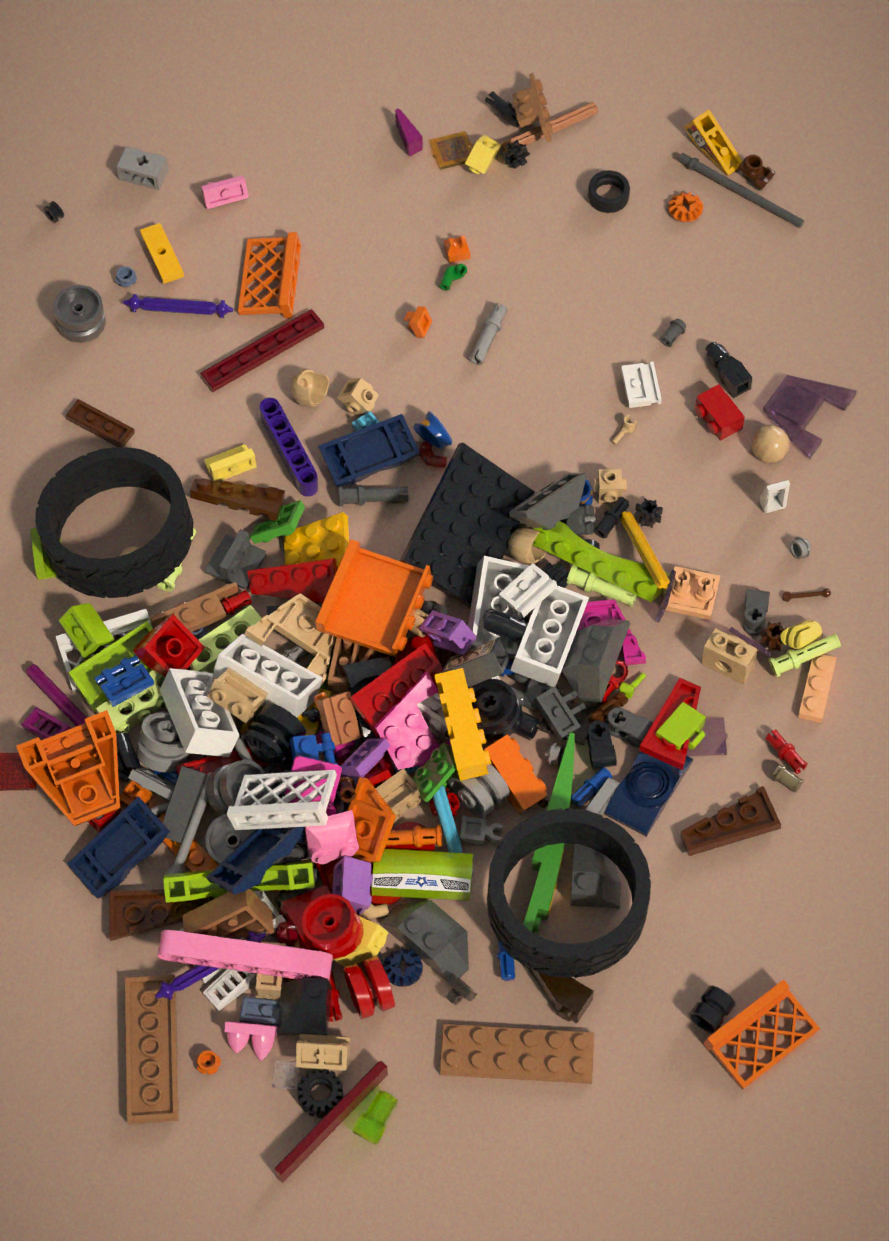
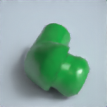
(451, 274)

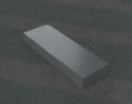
(183, 803)

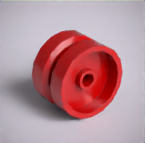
(332, 925)
(371, 986)

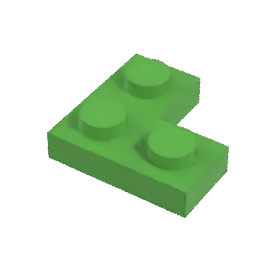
(285, 524)

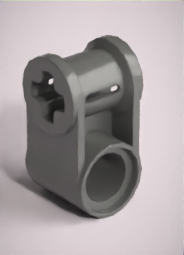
(755, 610)
(630, 726)

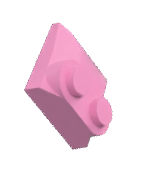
(333, 840)

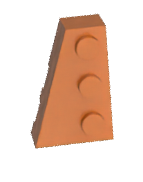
(517, 773)

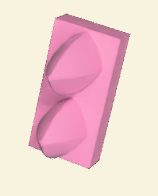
(224, 191)
(262, 1037)

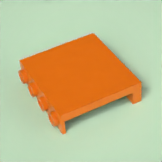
(373, 600)

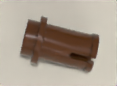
(346, 788)

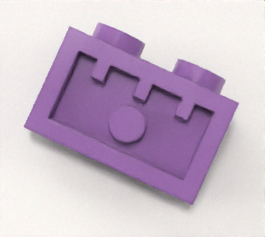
(364, 758)

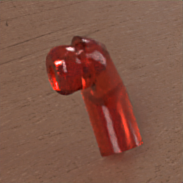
(430, 458)

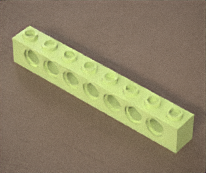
(220, 636)

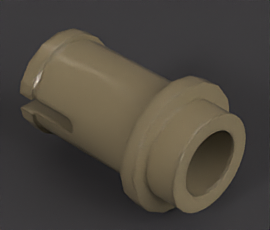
(787, 778)

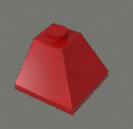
(168, 646)

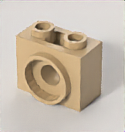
(729, 656)

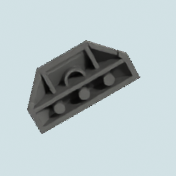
(551, 503)
(594, 658)
(430, 935)

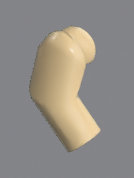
(375, 911)

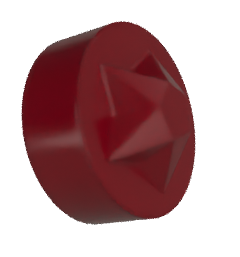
(286, 933)

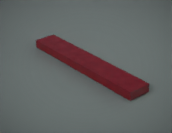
(262, 350)
(331, 1121)

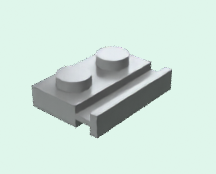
(153, 782)

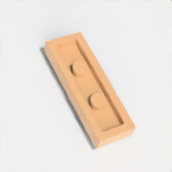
(817, 688)

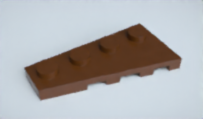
(238, 496)
(743, 820)
(145, 910)

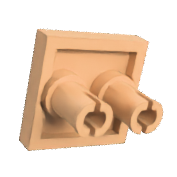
(693, 593)

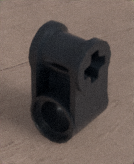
(600, 748)

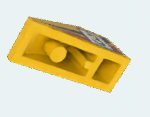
(713, 142)

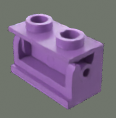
(448, 632)
(353, 882)

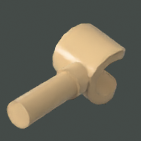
(626, 428)

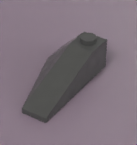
(594, 879)

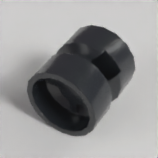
(710, 1012)

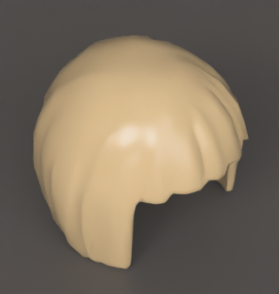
(309, 387)
(770, 444)
(521, 546)

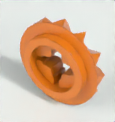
(680, 213)

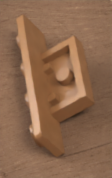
(530, 107)
(199, 611)

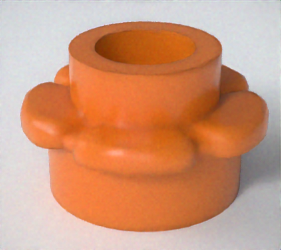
(208, 1056)

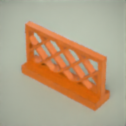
(288, 280)
(744, 1021)

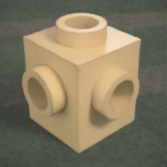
(358, 396)
(609, 485)

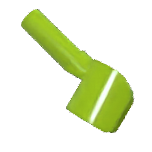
(629, 689)

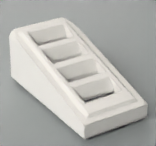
(775, 496)
(236, 991)

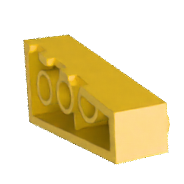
(462, 724)

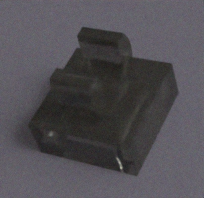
(459, 990)

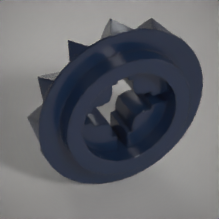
(412, 973)

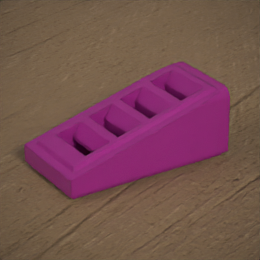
(410, 135)
(35, 715)

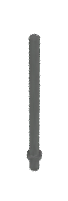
(693, 163)

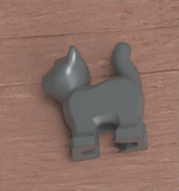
(576, 521)
(533, 690)

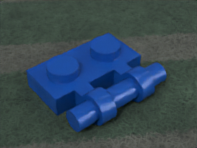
(125, 685)
(308, 747)

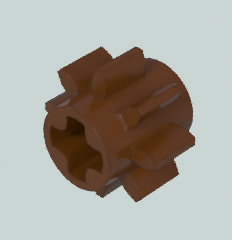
(771, 642)

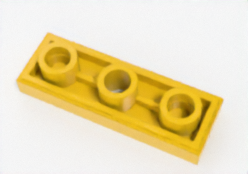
(162, 253)

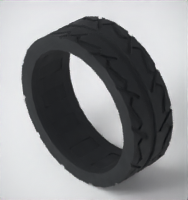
(100, 472)
(579, 828)

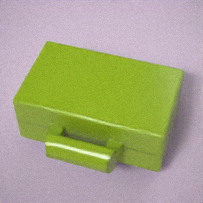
(682, 725)

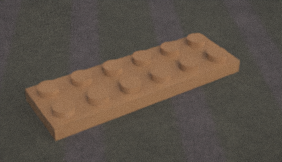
(150, 1051)
(517, 1053)

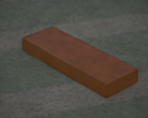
(100, 424)

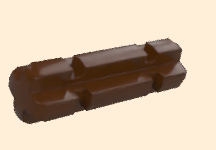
(602, 712)

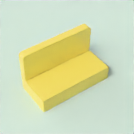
(230, 463)

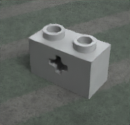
(142, 168)

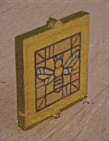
(451, 149)

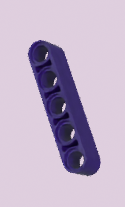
(291, 455)

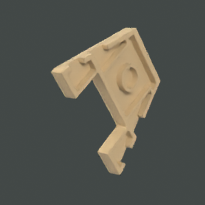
(297, 622)

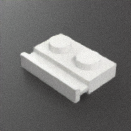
(641, 384)
(528, 590)

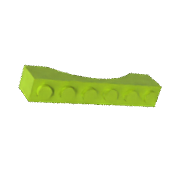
(621, 572)
(281, 876)

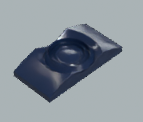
(369, 451)
(645, 792)
(119, 848)
(253, 857)

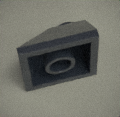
(305, 1007)

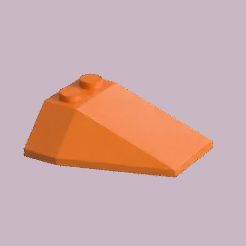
(77, 768)

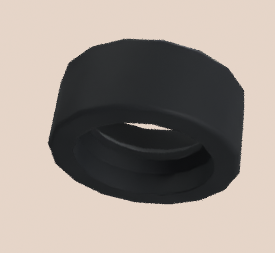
(609, 178)

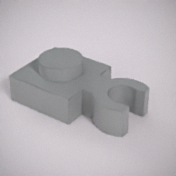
(475, 831)

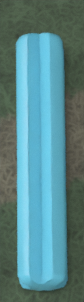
(447, 821)

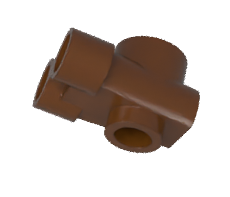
(753, 169)

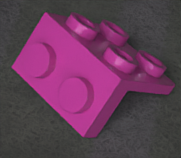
(304, 764)

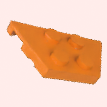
(372, 821)

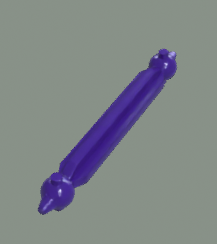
(178, 306)
(195, 974)

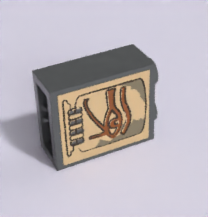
(480, 662)

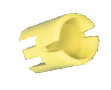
(802, 634)

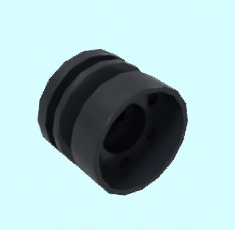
(271, 733)

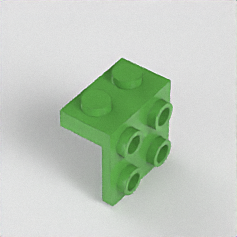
(435, 772)

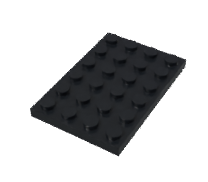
(465, 522)

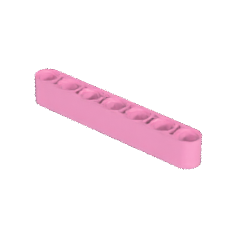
(243, 955)

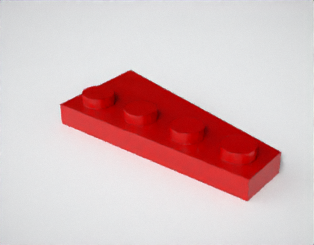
(286, 581)
(391, 686)
(659, 748)

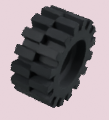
(316, 1078)

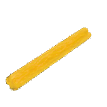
(644, 550)

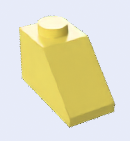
(483, 154)
(372, 941)

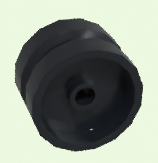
(497, 708)

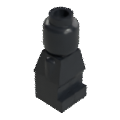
(730, 370)

